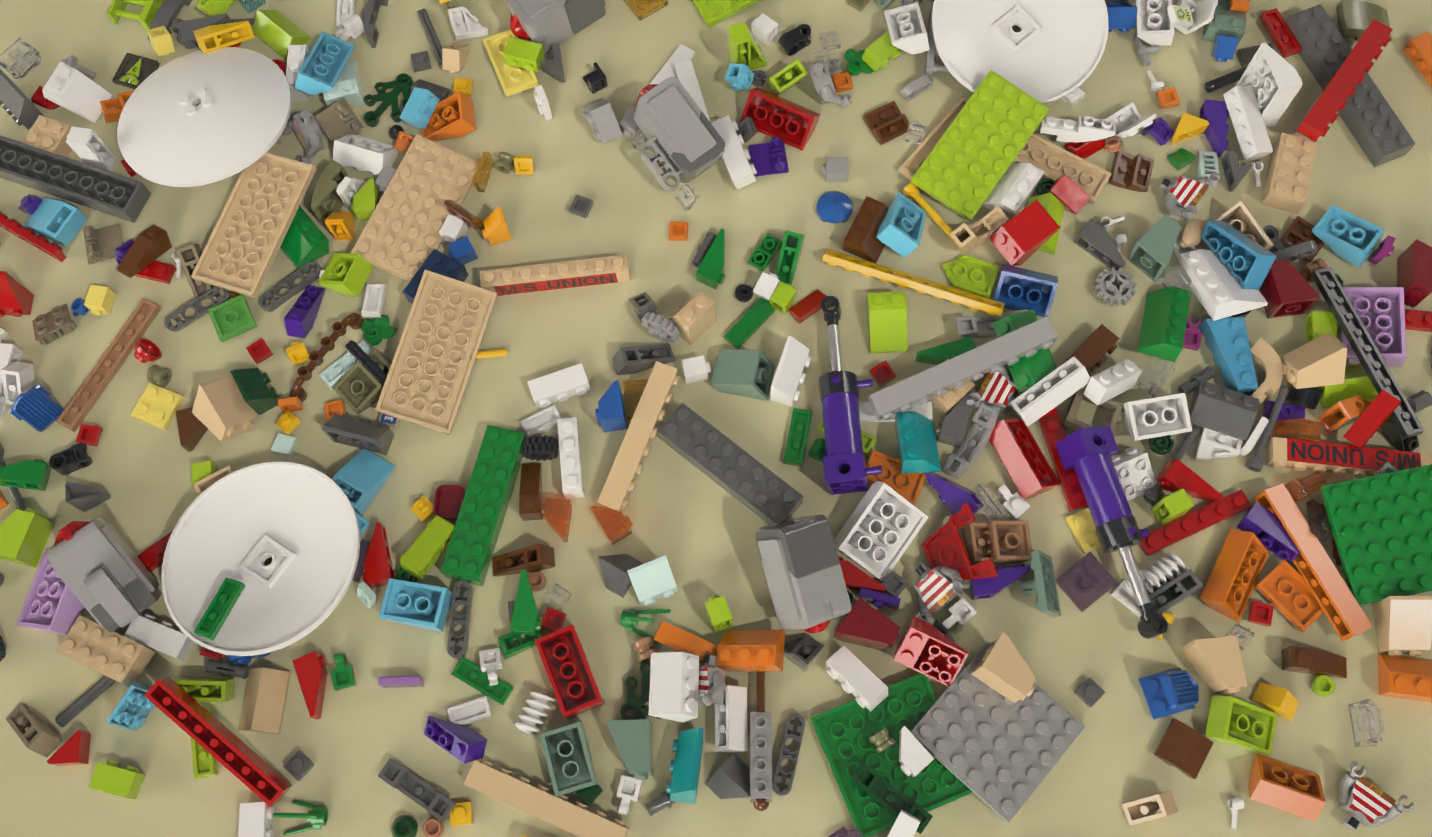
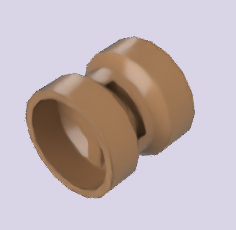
(1307, 269)
(644, 648)

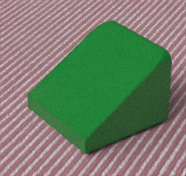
(1181, 158)
(818, 450)

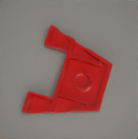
(948, 550)

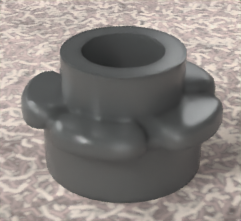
(761, 80)

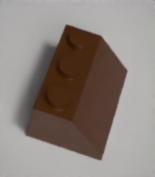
(862, 234)

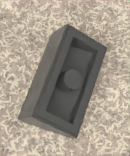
(439, 91)

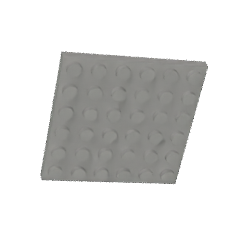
(996, 744)

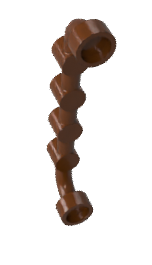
(316, 358)

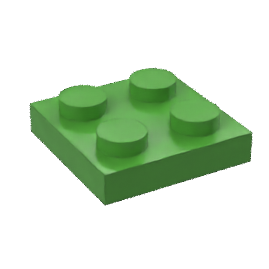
(232, 318)

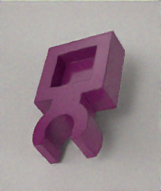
(1384, 249)
(1192, 335)

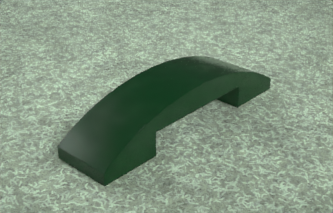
(888, 796)

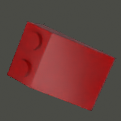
(1024, 234)
(14, 297)

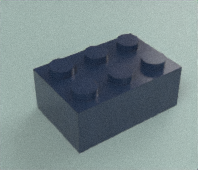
(437, 263)

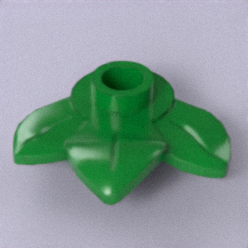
(856, 64)
(377, 329)

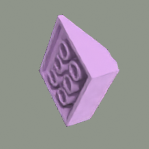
(1384, 319)
(49, 602)

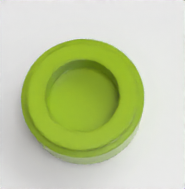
(1323, 685)

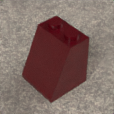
(1415, 272)
(1286, 291)
(867, 628)

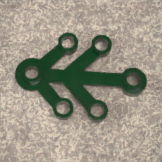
(388, 99)
(641, 701)

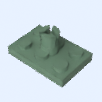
(1043, 584)

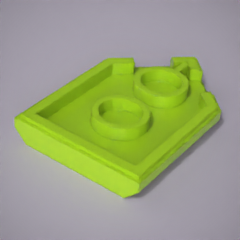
(972, 274)

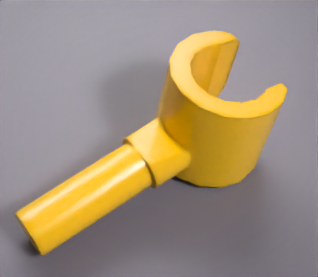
(1169, 616)

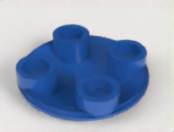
(834, 207)

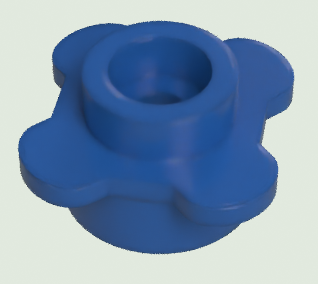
(78, 307)

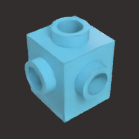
(739, 76)

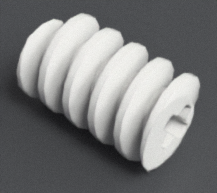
(1162, 570)
(533, 713)

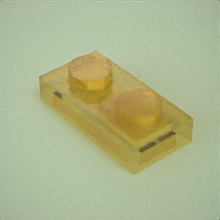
(484, 168)

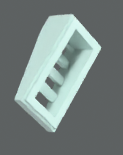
(1200, 163)

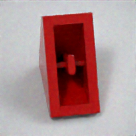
(73, 751)

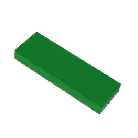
(749, 323)
(797, 437)
(219, 608)
(473, 676)

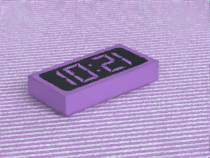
(401, 681)

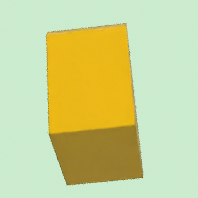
(1188, 127)
(1276, 700)

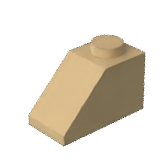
(454, 57)
(1150, 808)

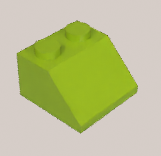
(346, 274)

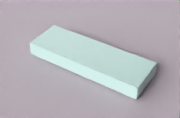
(340, 368)

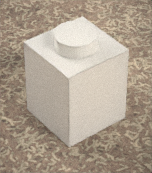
(764, 29)
(453, 229)
(766, 286)
(695, 369)

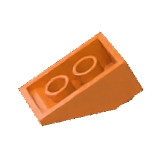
(451, 118)

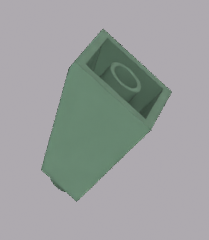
(1155, 248)
(743, 373)
(635, 745)

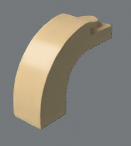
(979, 233)
(1269, 369)

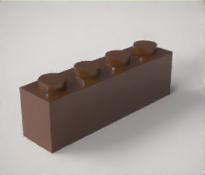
(1094, 349)

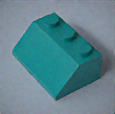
(916, 443)
(686, 766)

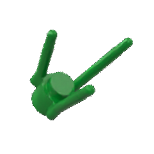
(631, 618)
(317, 817)

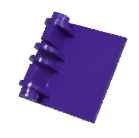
(769, 157)

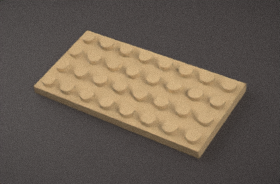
(413, 208)
(254, 224)
(436, 352)

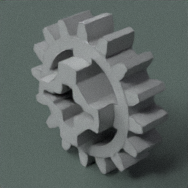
(1115, 286)
(660, 327)

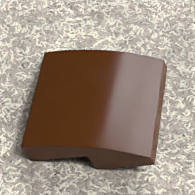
(886, 123)
(1131, 171)
(464, 215)
(1300, 232)
(1183, 748)

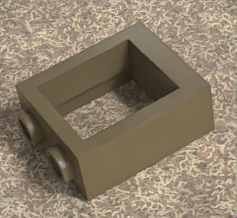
(1072, 424)

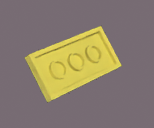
(511, 78)

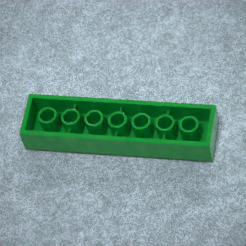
(484, 506)

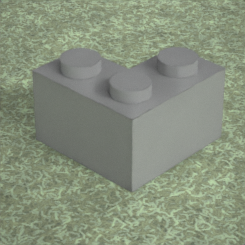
(602, 117)

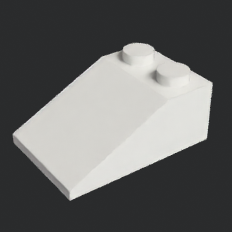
(75, 92)

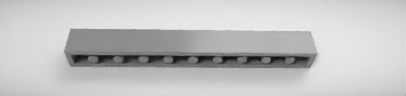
(963, 368)

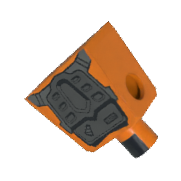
(1351, 408)

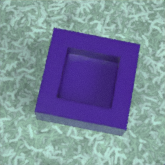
(29, 204)

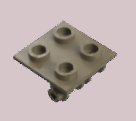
(339, 120)
(102, 243)
(55, 320)

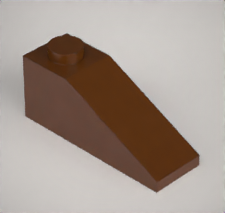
(145, 250)
(531, 492)
(530, 559)
(1313, 662)

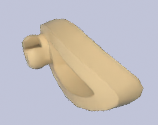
(1191, 233)

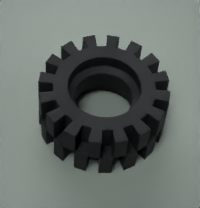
(540, 448)

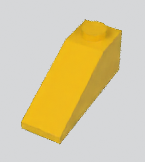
(222, 35)

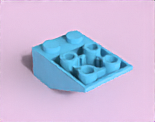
(56, 221)
(363, 478)
(131, 708)

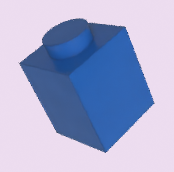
(1224, 48)
(462, 251)

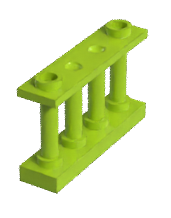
(145, 18)

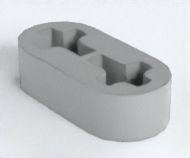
(917, 87)

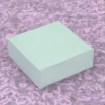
(284, 444)
(366, 595)

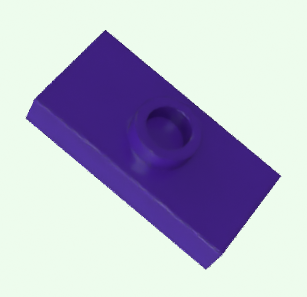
(1287, 411)
(879, 599)

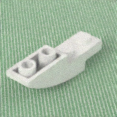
(1083, 130)

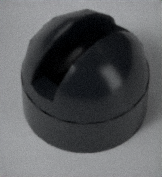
(393, 134)

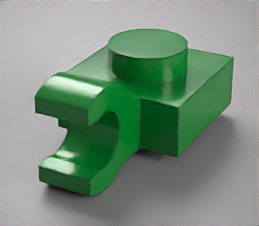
(343, 675)

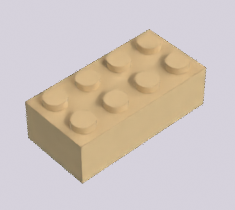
(1289, 173)
(105, 651)

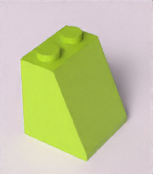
(24, 537)

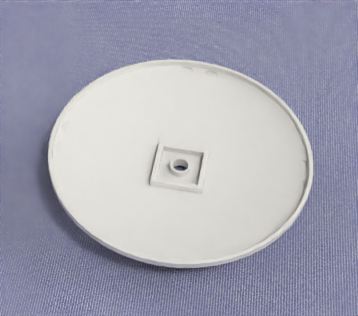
(1046, 59)
(187, 145)
(232, 530)

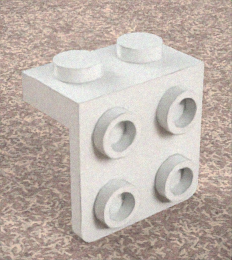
(1201, 12)
(1129, 121)
(1134, 472)

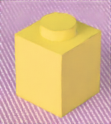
(161, 41)
(99, 299)

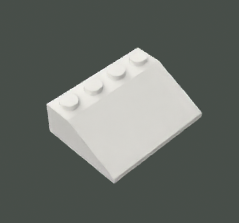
(1273, 83)
(1216, 286)
(879, 530)

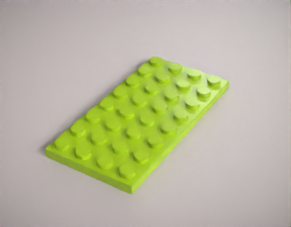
(980, 145)

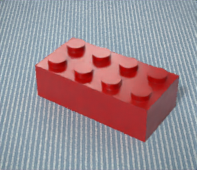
(569, 672)

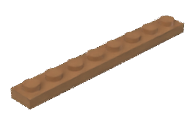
(108, 365)

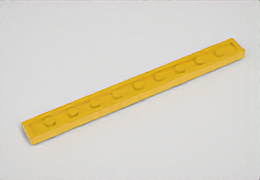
(917, 283)

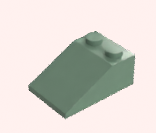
(1225, 23)
(568, 758)

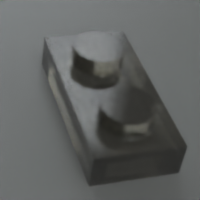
(1318, 520)

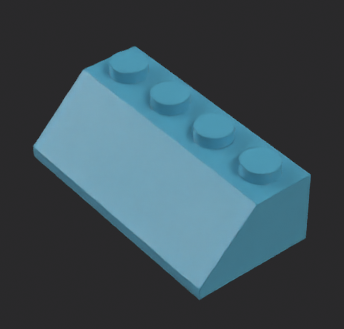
(323, 64)

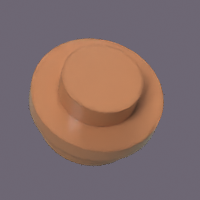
(1113, 144)
(537, 581)
(433, 827)

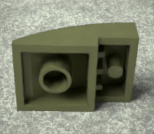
(1356, 16)
(325, 198)
(359, 387)

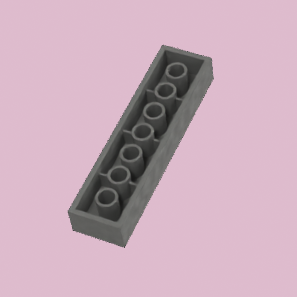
(729, 466)

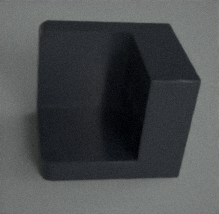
(596, 80)
(1305, 397)

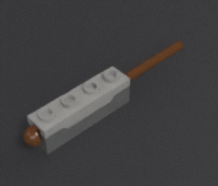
(760, 750)

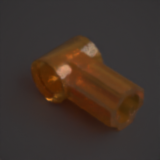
(1303, 487)

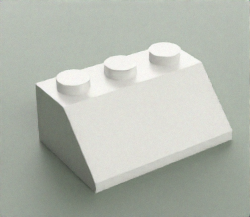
(1154, 22)
(907, 28)
(363, 153)
(1014, 188)
(790, 372)
(1157, 417)
(674, 686)

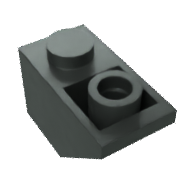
(1392, 433)

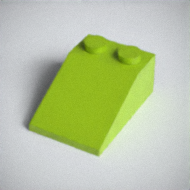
(887, 322)
(1241, 724)

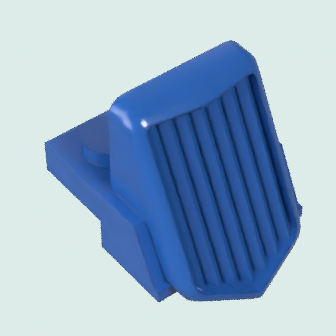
(36, 407)
(1170, 692)

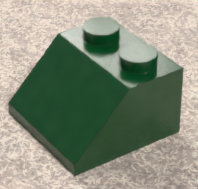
(256, 389)

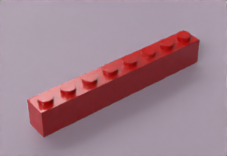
(1344, 80)
(218, 740)

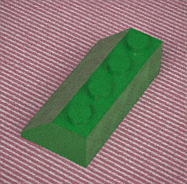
(304, 240)
(1164, 323)
(1031, 369)

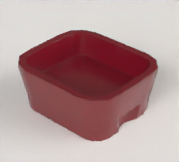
(448, 501)

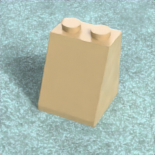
(694, 316)
(1316, 363)
(223, 408)
(1403, 625)
(1218, 663)
(1005, 670)

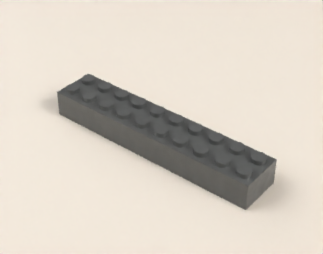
(1367, 111)
(71, 180)

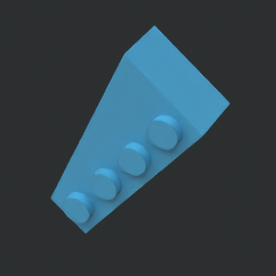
(1242, 255)
(1231, 352)

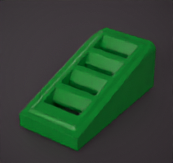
(515, 650)

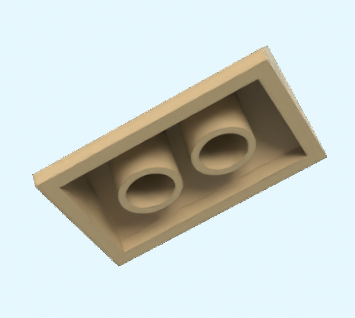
(1243, 221)
(264, 700)

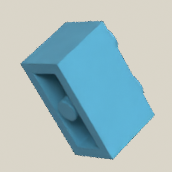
(419, 108)

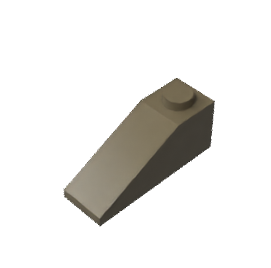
(189, 258)
(33, 731)

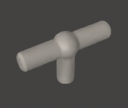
(1144, 51)

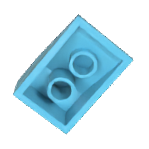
(902, 225)
(1348, 235)
(416, 604)

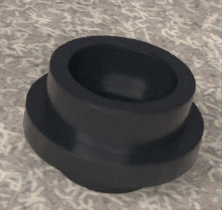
(744, 297)

